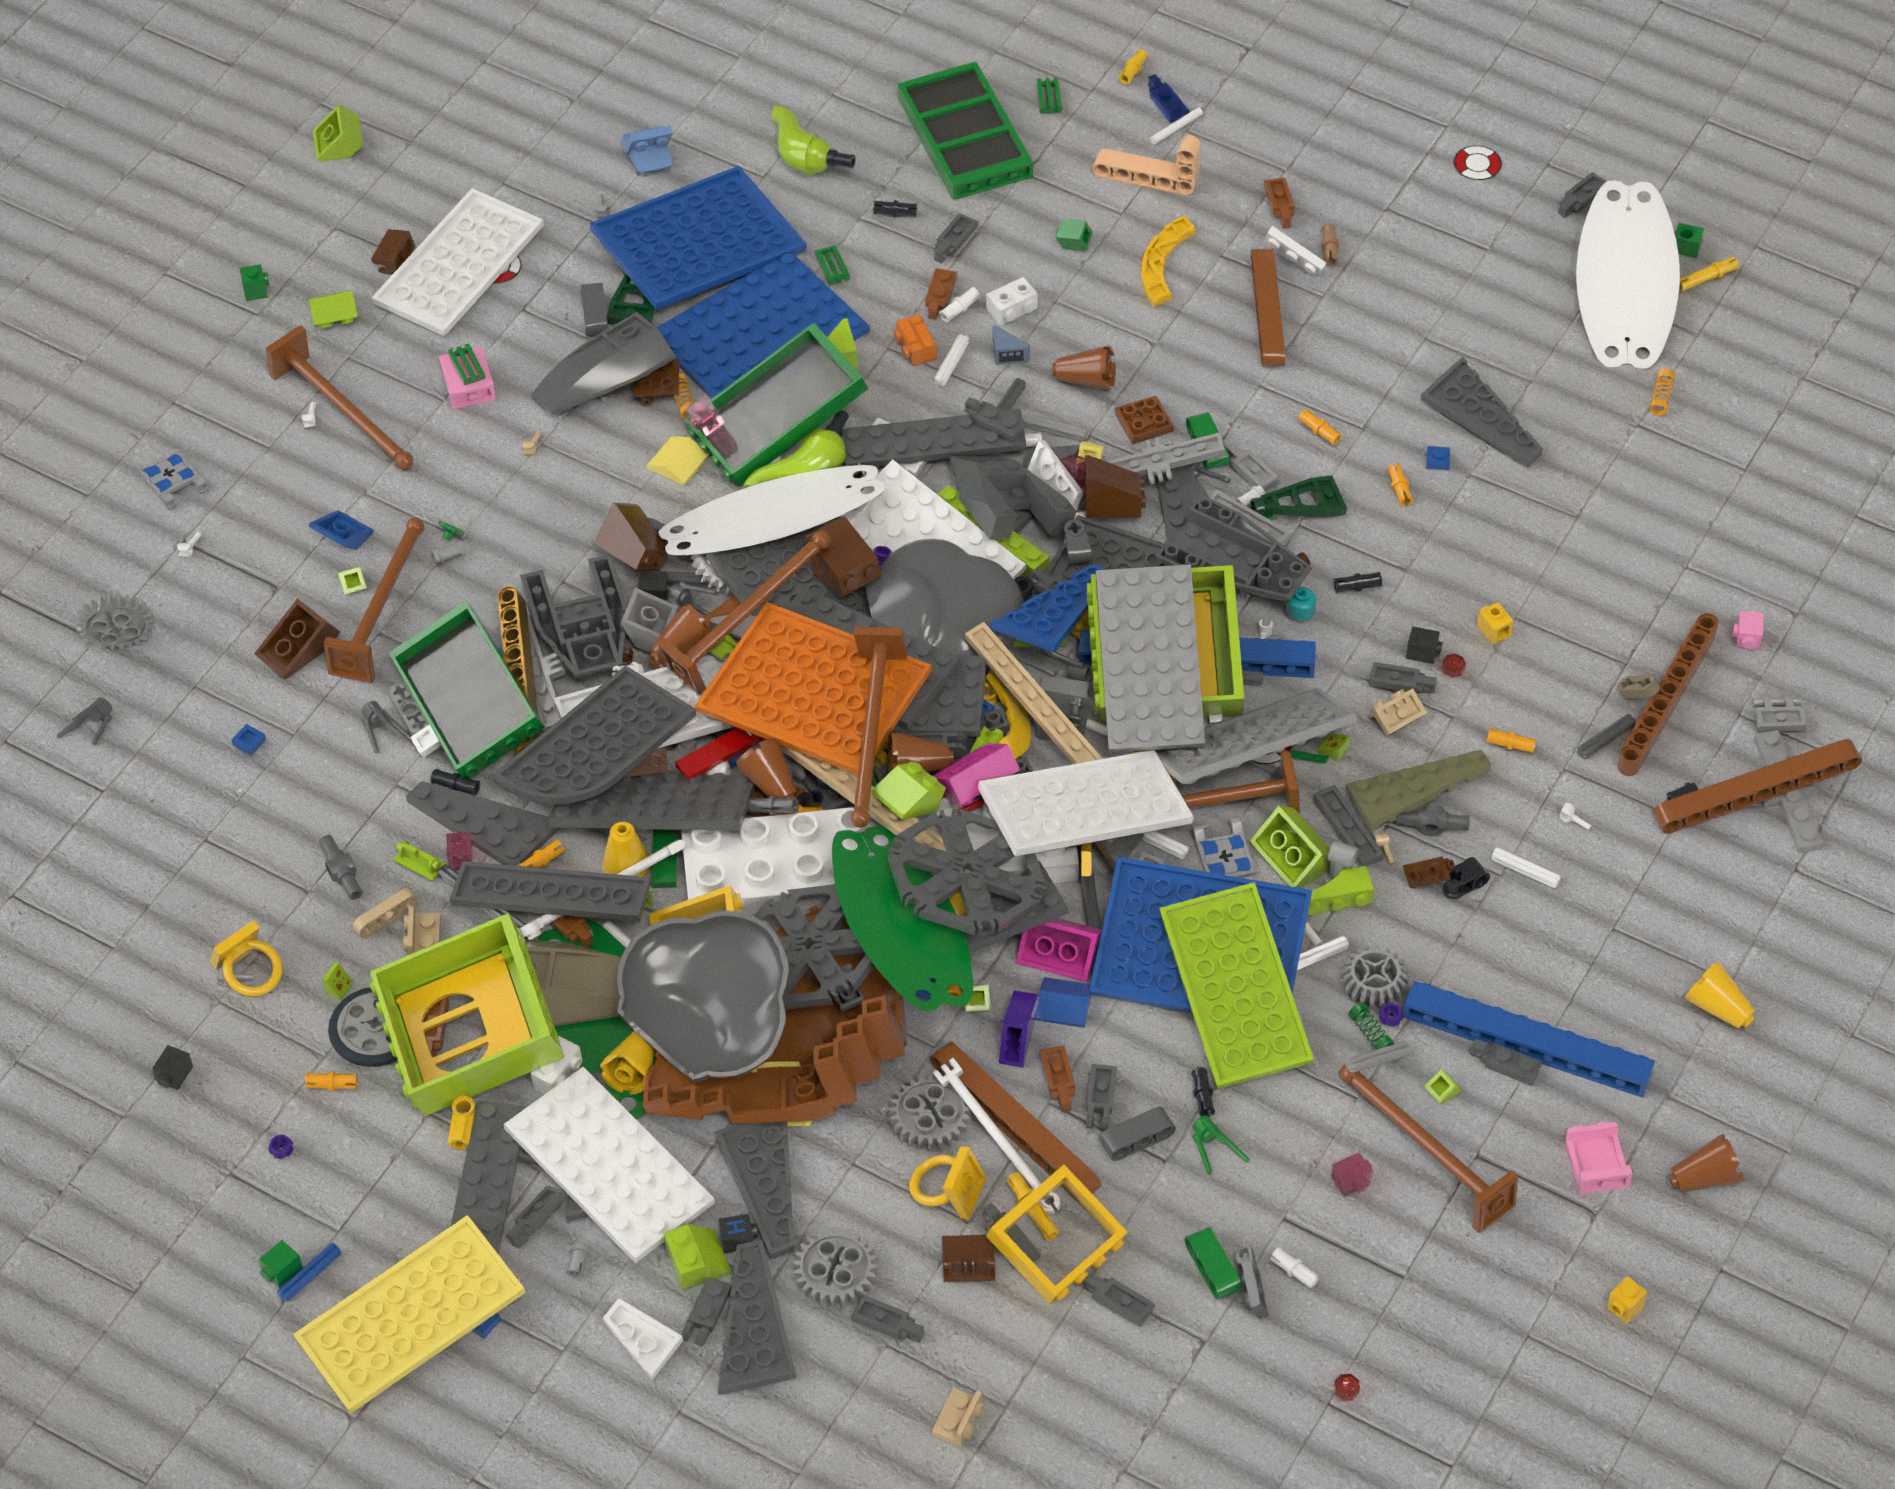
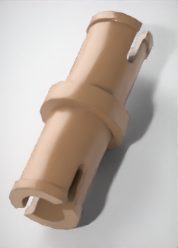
(1330, 244)

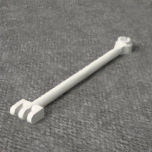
(533, 928)
(952, 1078)

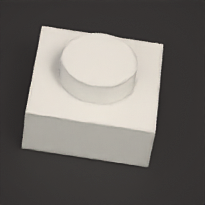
(426, 741)

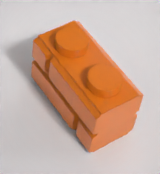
(915, 340)

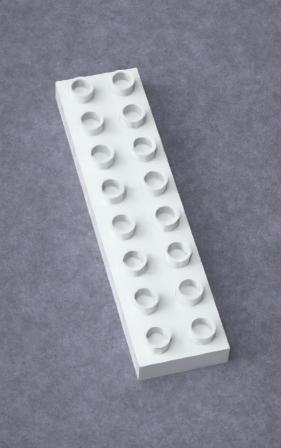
(796, 853)

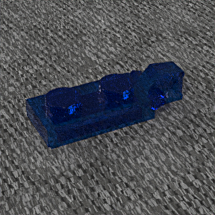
(1166, 99)

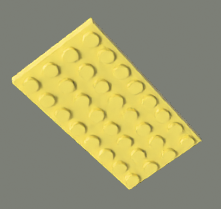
(409, 1314)

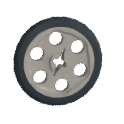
(352, 1048)

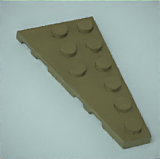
(1408, 789)

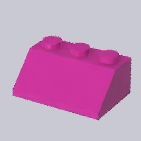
(984, 763)
(1060, 948)

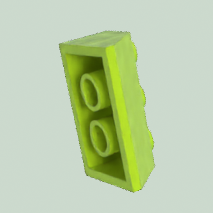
(1292, 847)

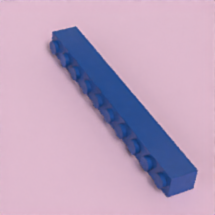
(1269, 656)
(1538, 1040)

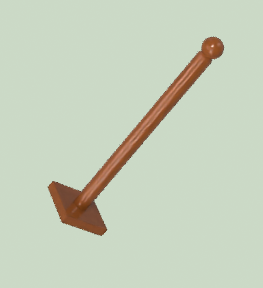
(292, 352)
(878, 644)
(354, 658)
(685, 665)
(1287, 784)
(1491, 1200)

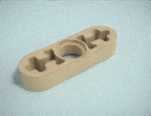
(385, 913)

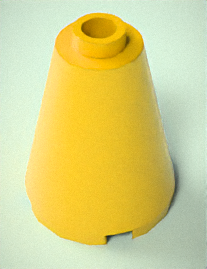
(623, 849)
(1721, 997)
(628, 1064)

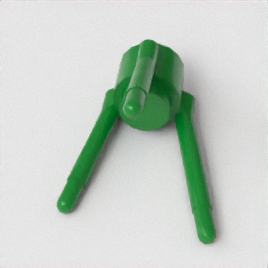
(1207, 1131)

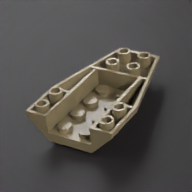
(575, 981)

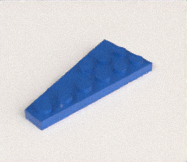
(1049, 615)

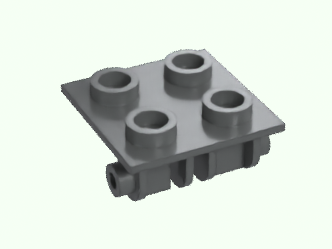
(1073, 707)

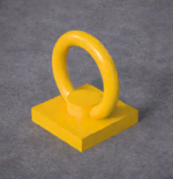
(235, 949)
(961, 1186)

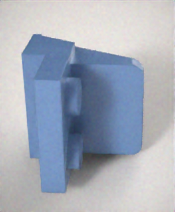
(648, 148)

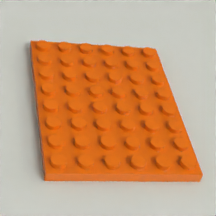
(807, 687)

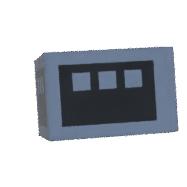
(1009, 348)

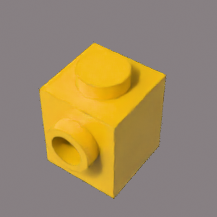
(1495, 623)
(1627, 1299)

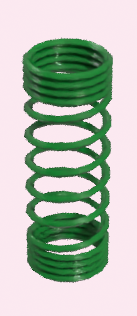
(1362, 1010)

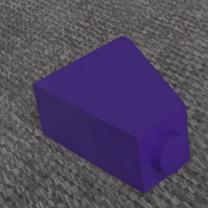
(1018, 1028)

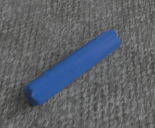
(309, 1272)

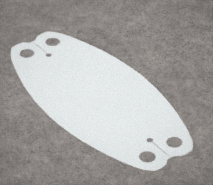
(1628, 274)
(772, 510)

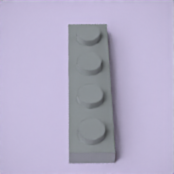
(1276, 531)

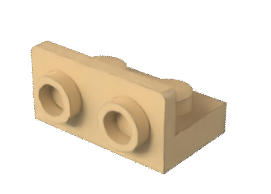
(1398, 712)
(422, 929)
(957, 1417)

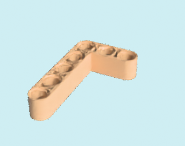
(1153, 173)

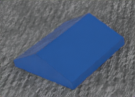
(342, 529)
(1063, 1002)

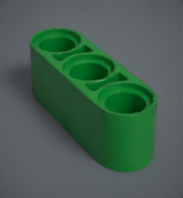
(1201, 426)
(1213, 1263)

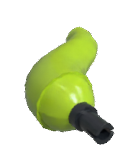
(803, 149)
(820, 451)

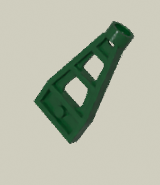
(620, 310)
(1325, 491)

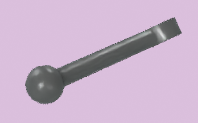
(1226, 479)

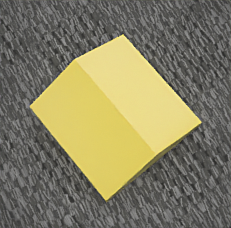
(678, 459)

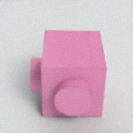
(1748, 630)

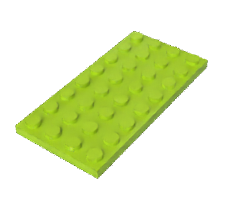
(1236, 985)

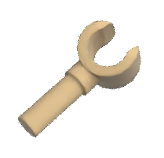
(530, 446)
(1382, 841)

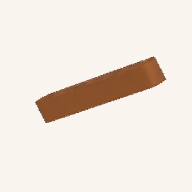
(1267, 307)

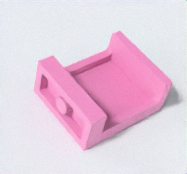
(470, 394)
(1597, 1158)

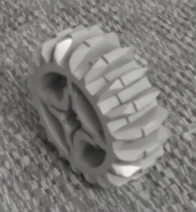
(1373, 968)

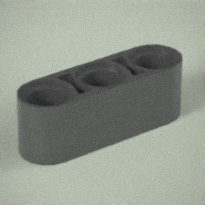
(594, 308)
(1137, 1133)

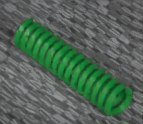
(1309, 756)

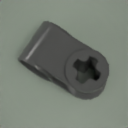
(1076, 543)

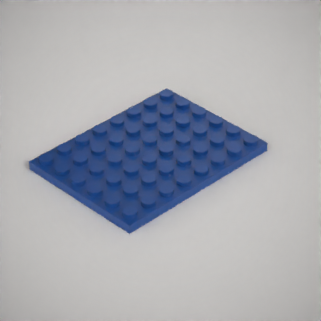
(697, 237)
(752, 320)
(1134, 949)

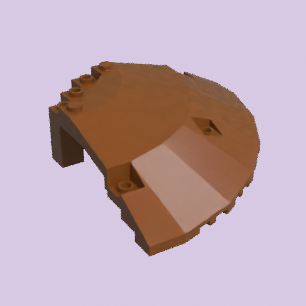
(838, 1045)

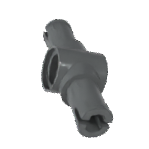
(1433, 820)
(340, 867)

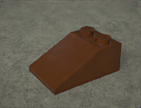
(296, 639)

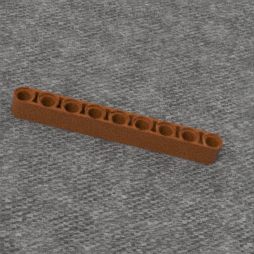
(1671, 690)
(1757, 786)
(1015, 1119)

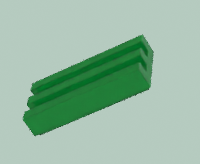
(1048, 84)
(836, 276)
(461, 352)

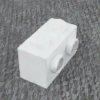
(1011, 301)
(553, 1074)

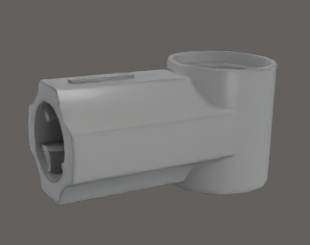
(1341, 857)

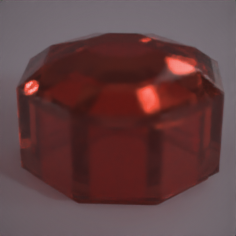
(1453, 665)
(1347, 1387)

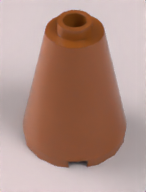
(1088, 368)
(682, 632)
(927, 753)
(768, 769)
(1707, 1167)

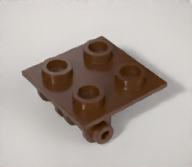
(659, 382)
(968, 1258)

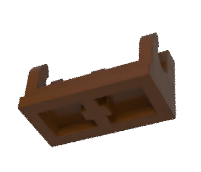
(393, 250)

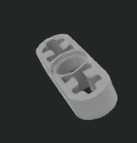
(409, 702)

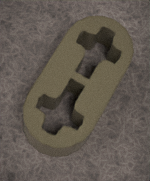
(1638, 687)

